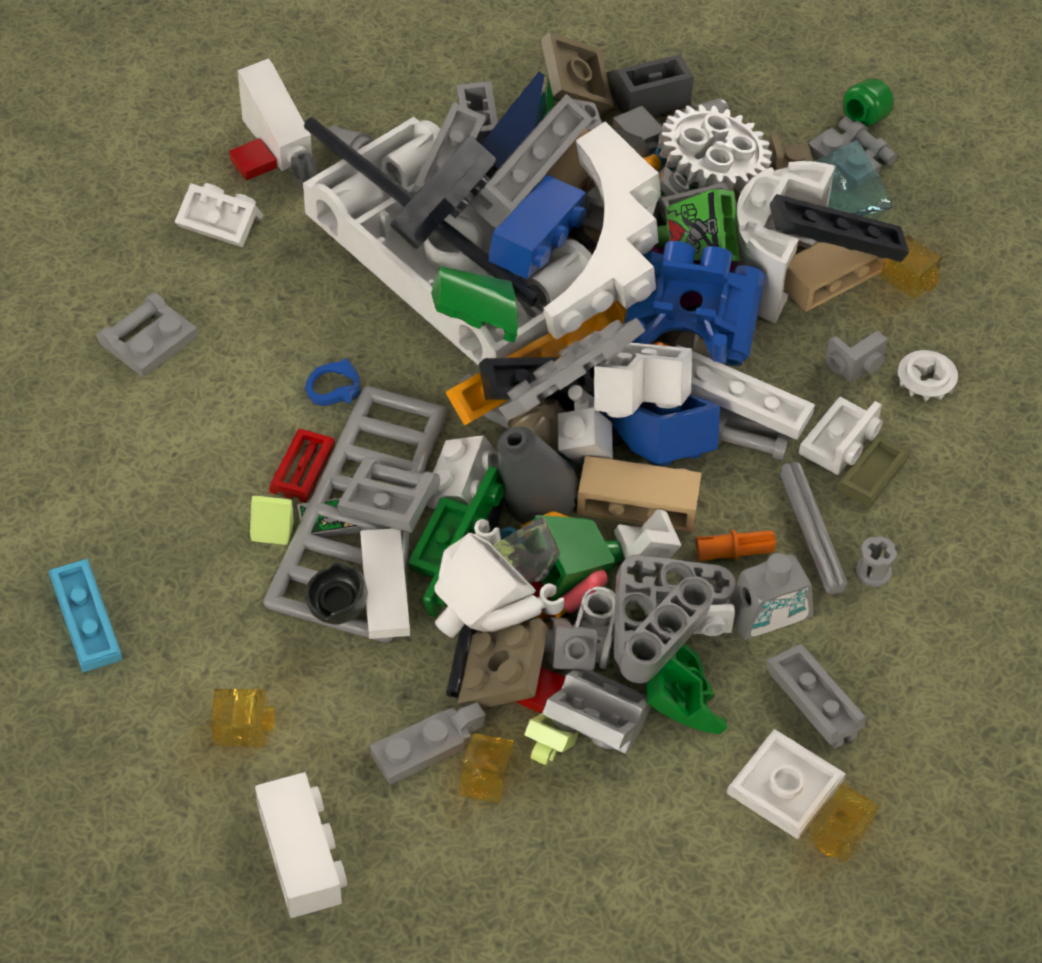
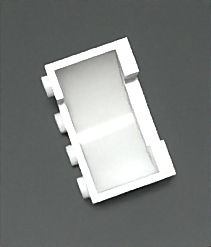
(760, 241)

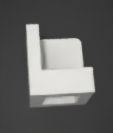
(653, 539)

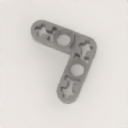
(646, 593)

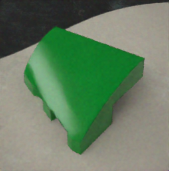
(476, 300)
(682, 692)

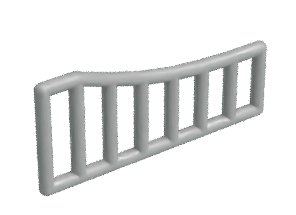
(332, 480)

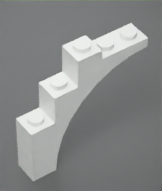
(617, 265)

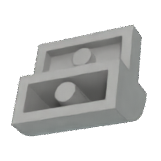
(599, 709)

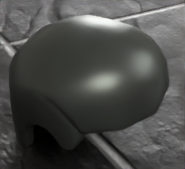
(336, 594)

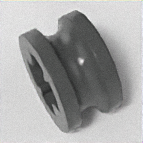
(303, 168)

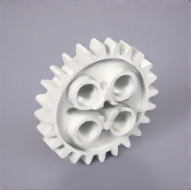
(713, 147)

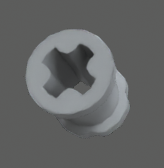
(871, 553)

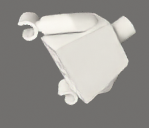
(485, 587)

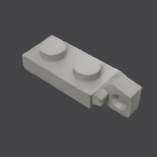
(426, 742)

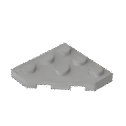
(572, 364)

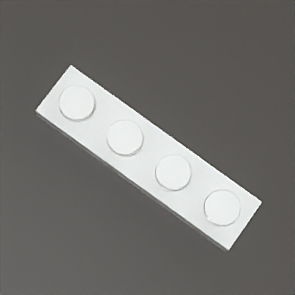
(749, 396)

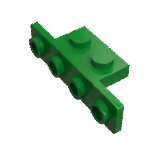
(448, 525)

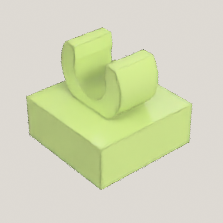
(549, 738)

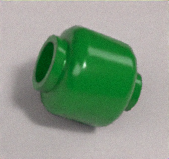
(868, 102)

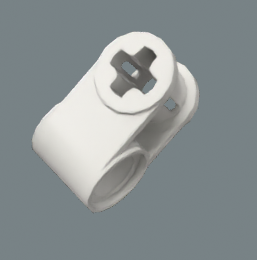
(603, 601)

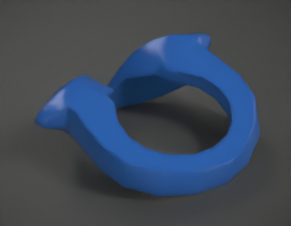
(341, 394)

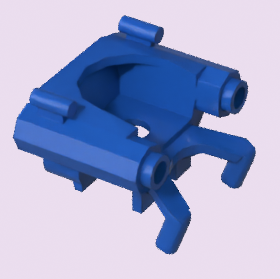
(728, 305)

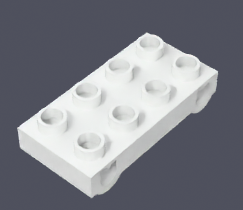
(360, 220)

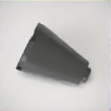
(534, 476)

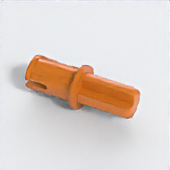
(735, 545)

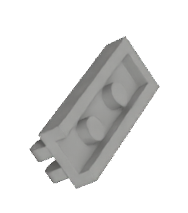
(816, 695)

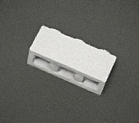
(300, 844)

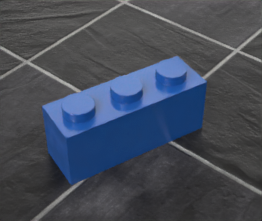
(537, 227)

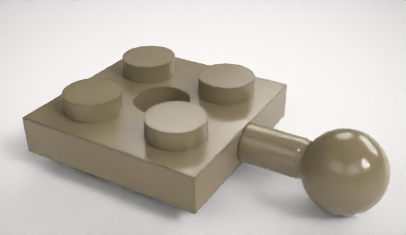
(504, 665)

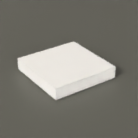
(786, 784)

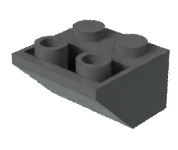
(655, 85)

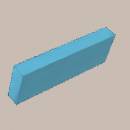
(85, 615)

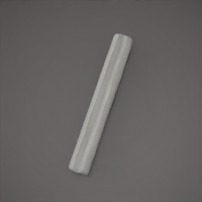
(813, 528)

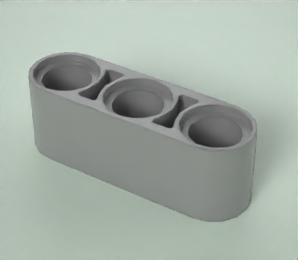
(662, 645)

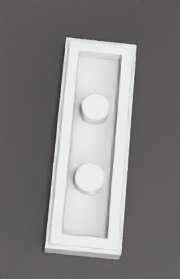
(385, 583)

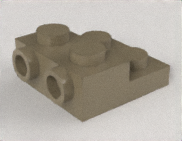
(576, 71)

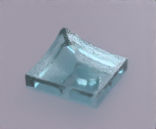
(855, 182)

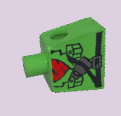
(703, 222)

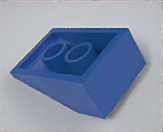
(670, 432)

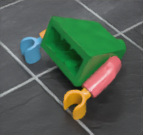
(582, 562)

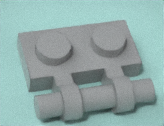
(832, 141)

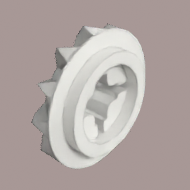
(922, 363)

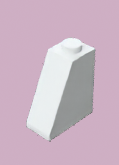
(271, 113)

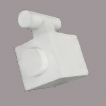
(584, 430)

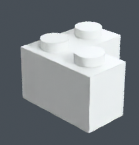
(642, 375)

